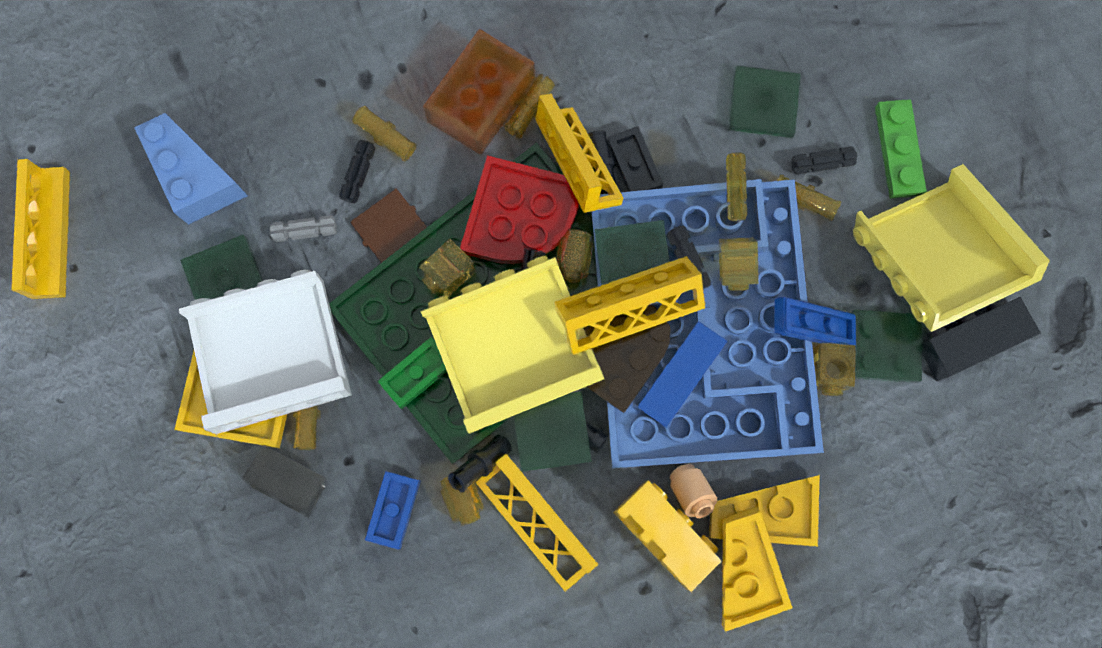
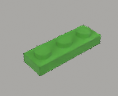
(900, 149)

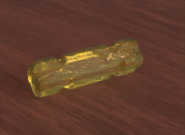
(736, 186)

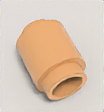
(692, 491)

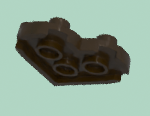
(629, 361)

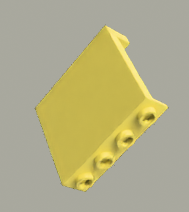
(951, 250)
(509, 344)

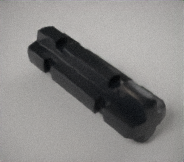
(824, 160)
(357, 171)
(679, 237)

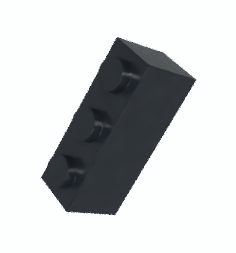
(978, 337)

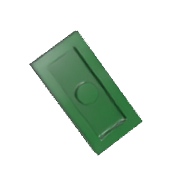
(414, 373)

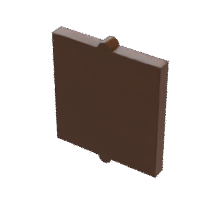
(388, 225)

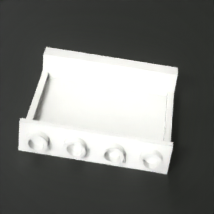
(266, 351)

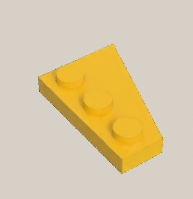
(787, 511)

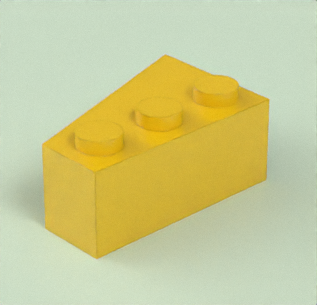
(668, 535)

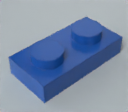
(392, 510)

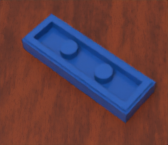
(813, 322)
(682, 374)

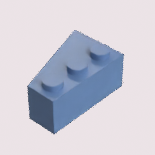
(186, 173)

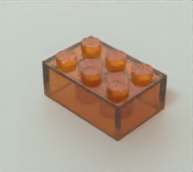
(479, 91)

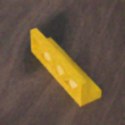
(574, 161)
(43, 224)
(631, 297)
(546, 513)

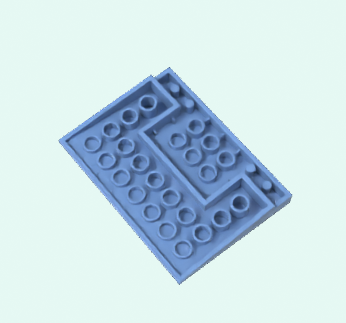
(762, 384)

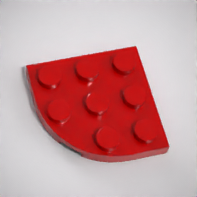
(516, 211)

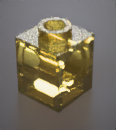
(738, 262)
(447, 269)
(844, 358)

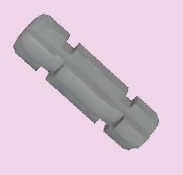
(303, 228)

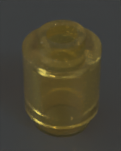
(574, 255)
(462, 506)

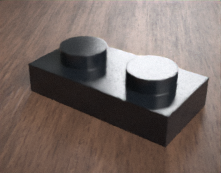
(634, 160)

